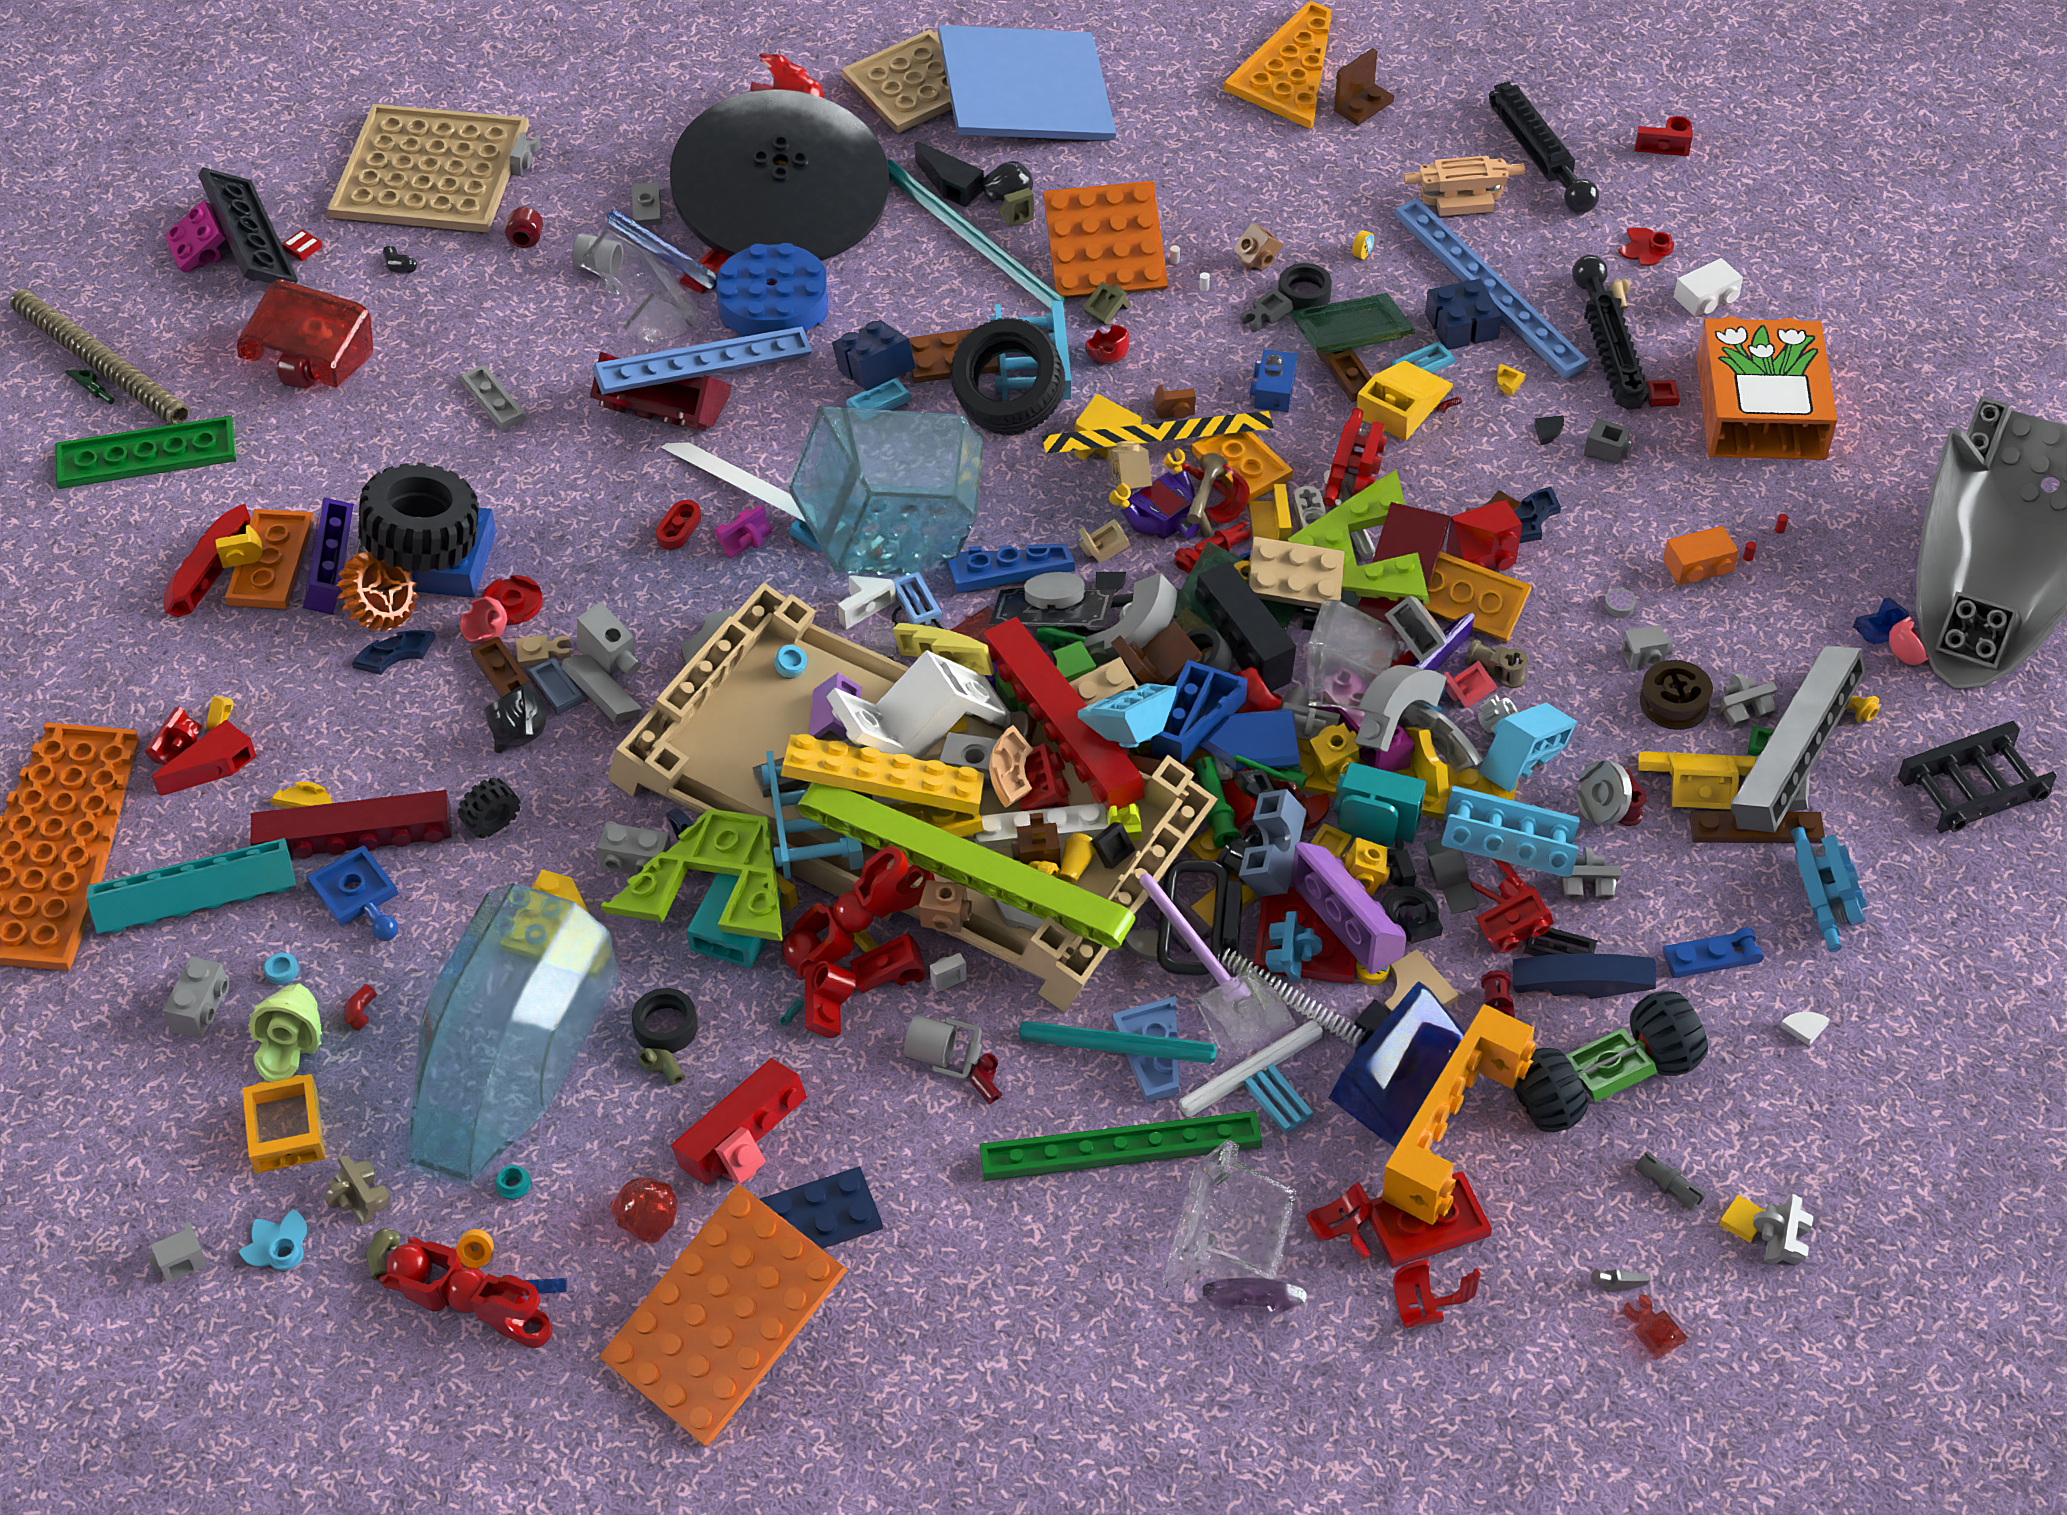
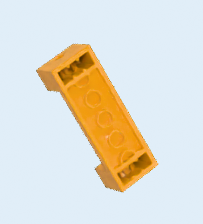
(1413, 1175)

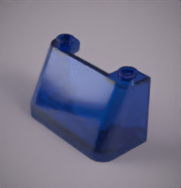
(1399, 1065)

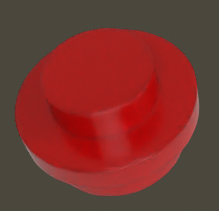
(1185, 559)

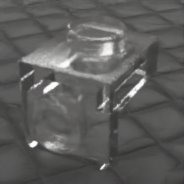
(881, 639)

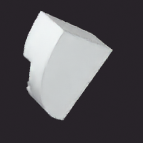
(1805, 1025)

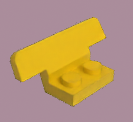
(1699, 778)

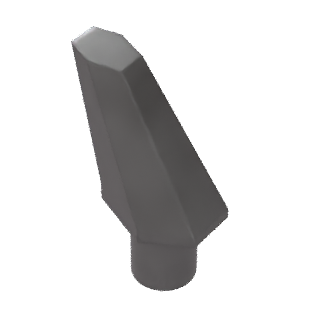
(1618, 1280)

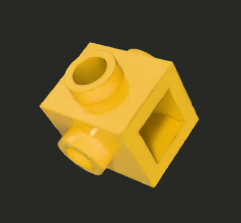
(1335, 749)
(1367, 864)

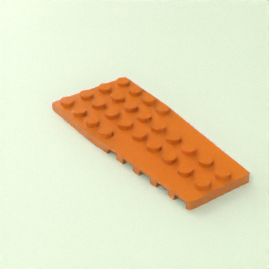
(59, 840)

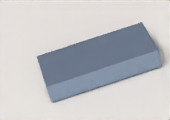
(555, 686)

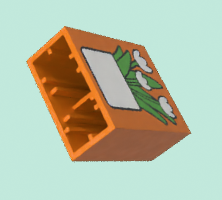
(1765, 389)

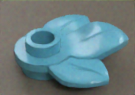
(272, 1239)

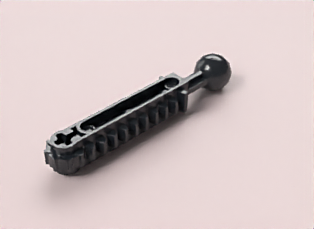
(1542, 145)
(1611, 334)

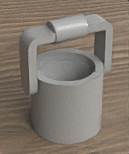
(935, 1040)

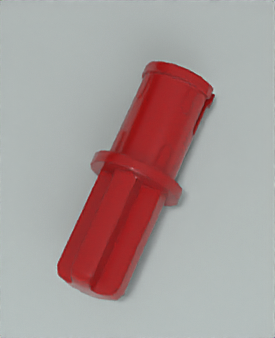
(1226, 538)

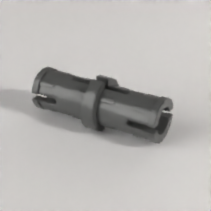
(1670, 1180)

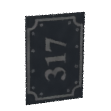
(1090, 611)

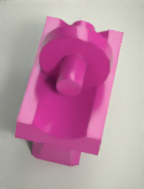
(744, 532)

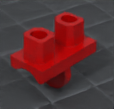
(174, 737)

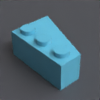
(1523, 741)

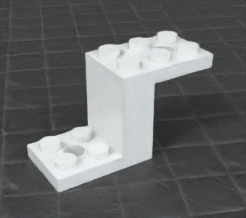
(918, 707)

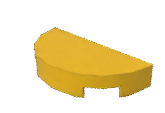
(301, 795)

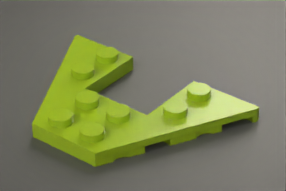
(1365, 510)
(717, 844)

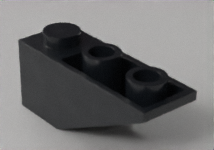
(949, 175)

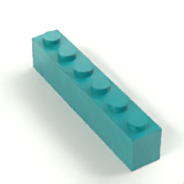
(190, 886)

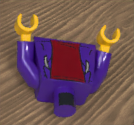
(1160, 507)

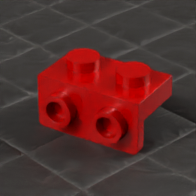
(1515, 921)

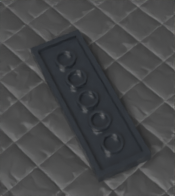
(247, 227)

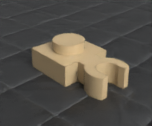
(537, 649)

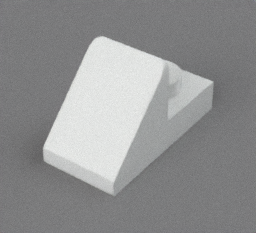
(867, 598)

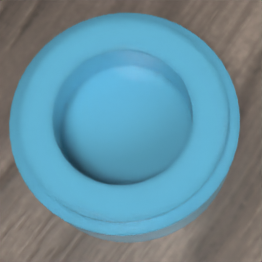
(790, 661)
(281, 968)

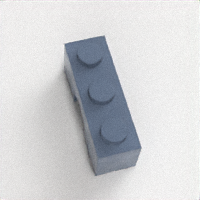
(1270, 866)

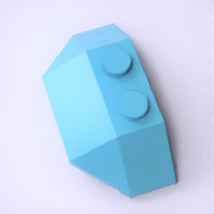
(1131, 714)

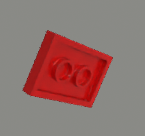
(1411, 1239)

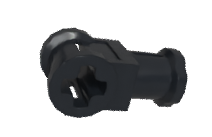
(1232, 854)

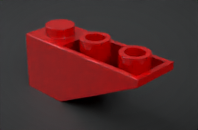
(210, 758)

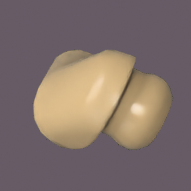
(1619, 289)

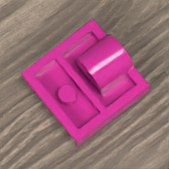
(196, 238)

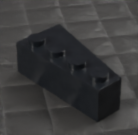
(1246, 625)

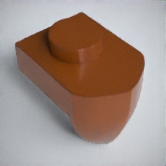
(1174, 403)

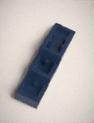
(1585, 972)

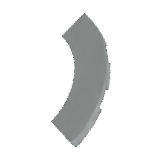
(1444, 734)

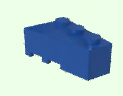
(1200, 704)

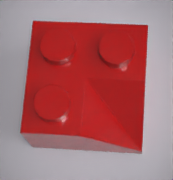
(1486, 536)

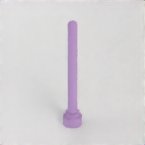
(1184, 928)

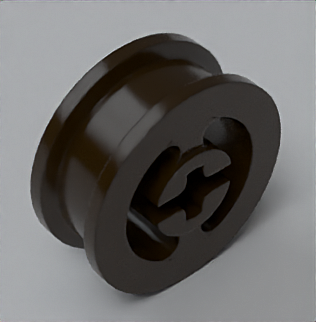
(1660, 700)

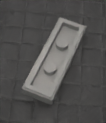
(493, 397)
(601, 688)

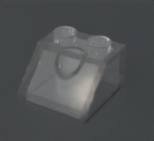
(1244, 1013)

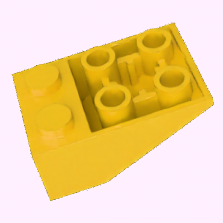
(1401, 398)

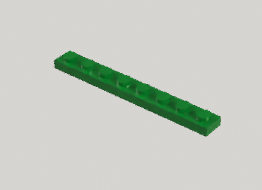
(1118, 1145)

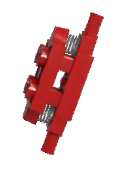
(1346, 456)

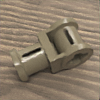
(1499, 663)

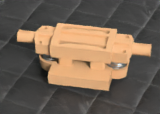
(1463, 183)

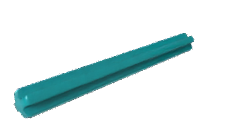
(1118, 1042)

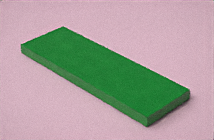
(145, 452)

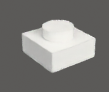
(948, 972)

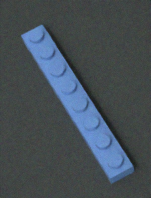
(701, 360)

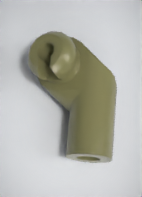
(661, 1061)
(375, 1254)

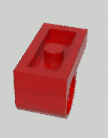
(1671, 140)
(893, 960)
(825, 991)

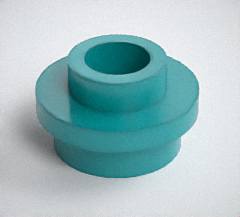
(509, 1174)

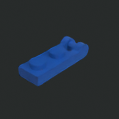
(1712, 953)

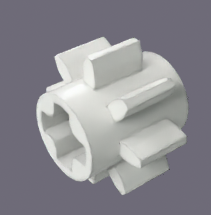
(1494, 711)

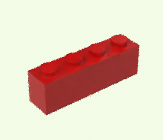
(754, 1105)

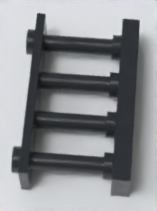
(1975, 750)

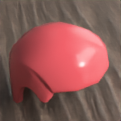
(483, 621)
(1906, 643)

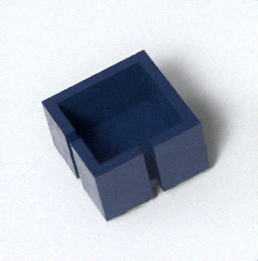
(1454, 309)
(873, 355)

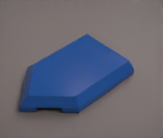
(1258, 736)

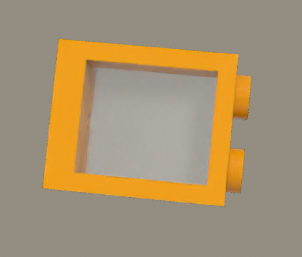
(283, 1123)

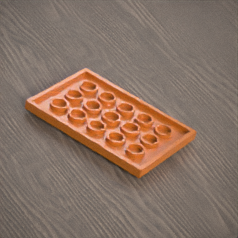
(723, 1314)

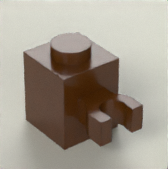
(1037, 842)

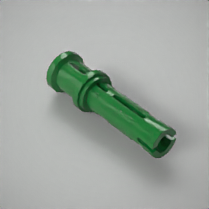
(1221, 814)

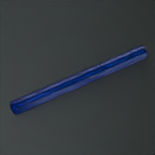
(662, 248)

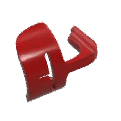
(1228, 509)
(1350, 1202)
(1417, 1275)

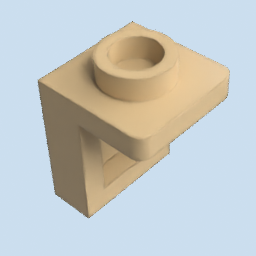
(1104, 542)

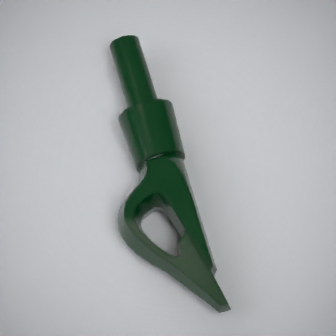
(88, 380)

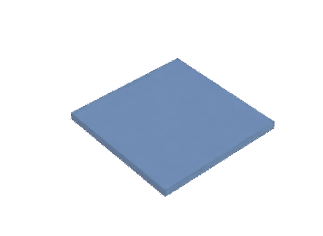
(1025, 83)

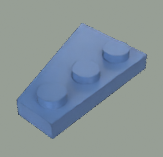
(1154, 1075)

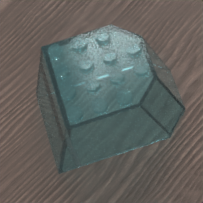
(888, 488)

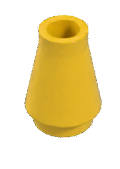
(1076, 857)

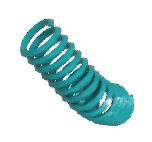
(789, 1014)

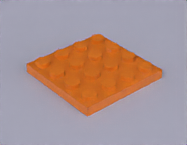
(1105, 237)

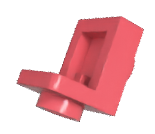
(1470, 685)
(740, 1156)

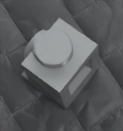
(1646, 646)
(177, 1254)

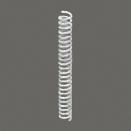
(1297, 1003)

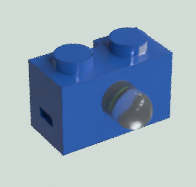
(1274, 380)

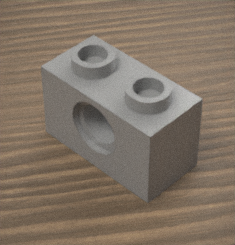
(969, 751)

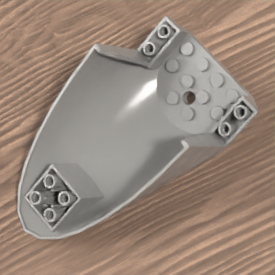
(1993, 546)

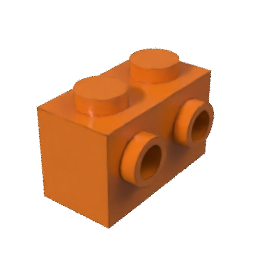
(1700, 555)

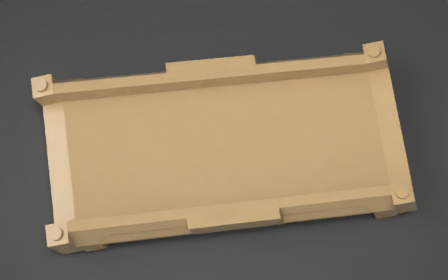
(736, 706)

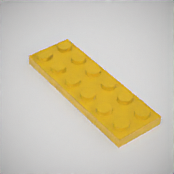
(883, 774)

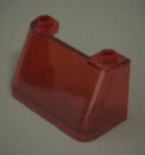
(310, 326)

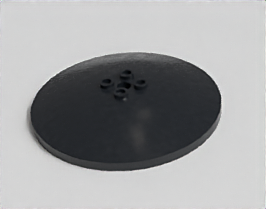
(739, 198)

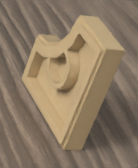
(1416, 968)

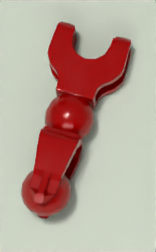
(875, 894)
(467, 1290)

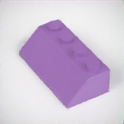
(1346, 907)

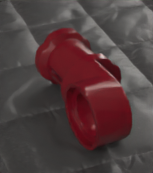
(1498, 992)

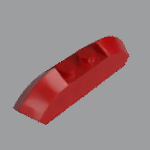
(203, 565)

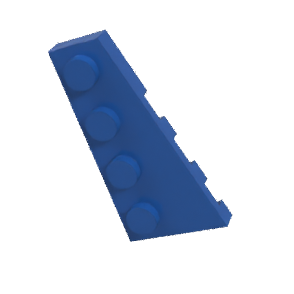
(986, 569)

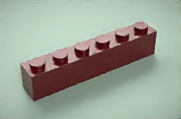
(356, 823)

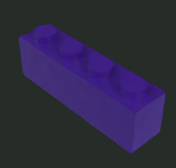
(328, 555)

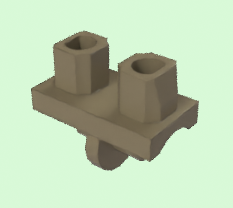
(351, 1191)

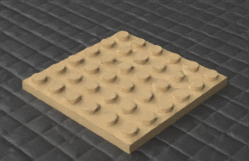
(428, 168)

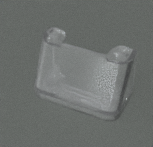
(1347, 654)

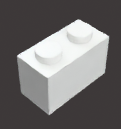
(1708, 287)

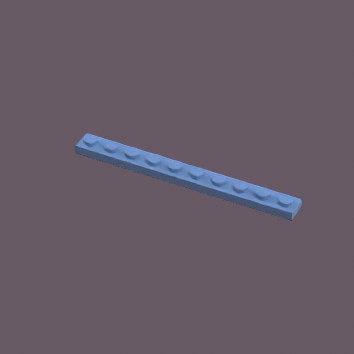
(1514, 309)

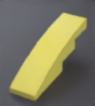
(955, 647)

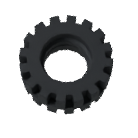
(488, 807)

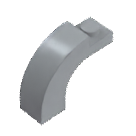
(1149, 614)
(1390, 696)

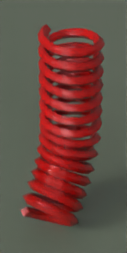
(1447, 404)

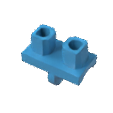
(1296, 944)

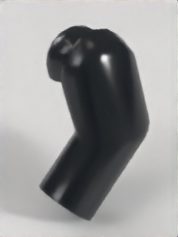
(398, 262)

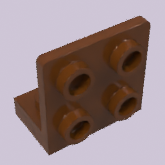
(1356, 92)
(1161, 657)

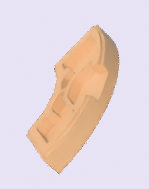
(1007, 766)

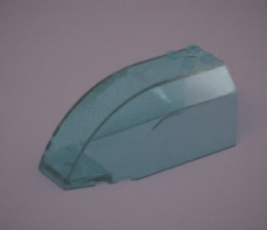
(504, 1028)

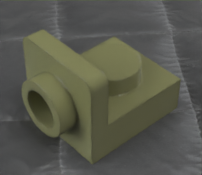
(1017, 207)
(1106, 302)

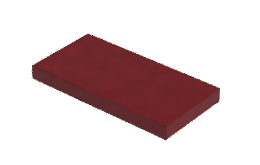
(1405, 533)

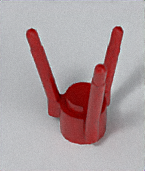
(1509, 887)

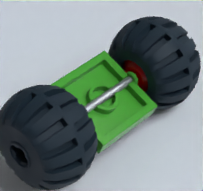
(1666, 1043)

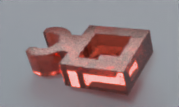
(1656, 1331)

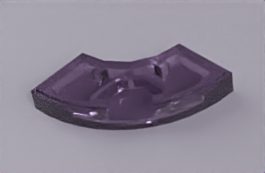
(1254, 1293)

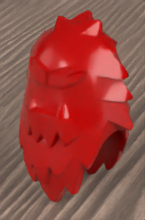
(787, 76)

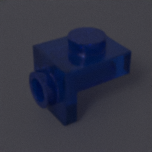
(1877, 626)

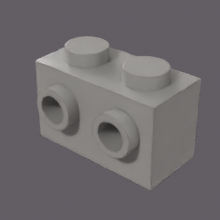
(629, 848)
(196, 997)

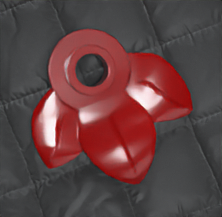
(1647, 246)

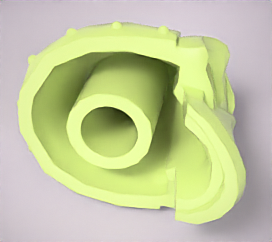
(286, 1028)

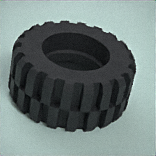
(391, 521)

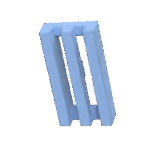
(926, 617)

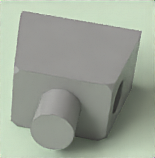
(1416, 627)
(606, 640)

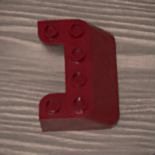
(689, 401)

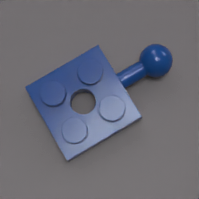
(349, 904)

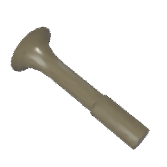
(1212, 466)

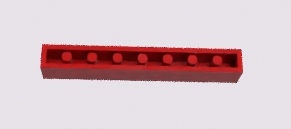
(1056, 706)

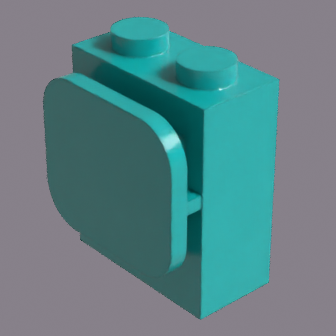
(1379, 804)
(708, 939)

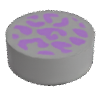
(1620, 602)

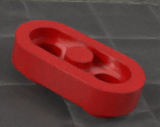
(675, 525)

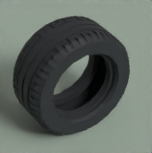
(993, 340)

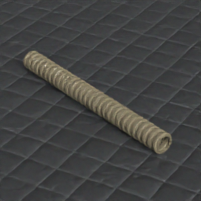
(99, 356)

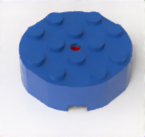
(772, 290)

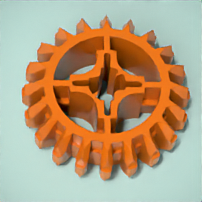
(371, 606)

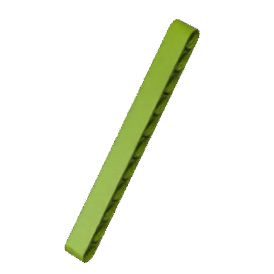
(968, 864)

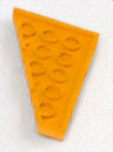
(1288, 67)

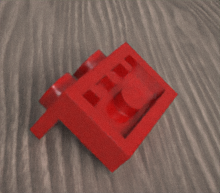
(1046, 778)

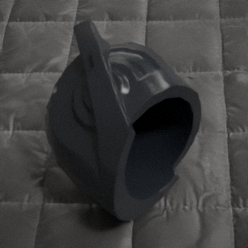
(516, 717)

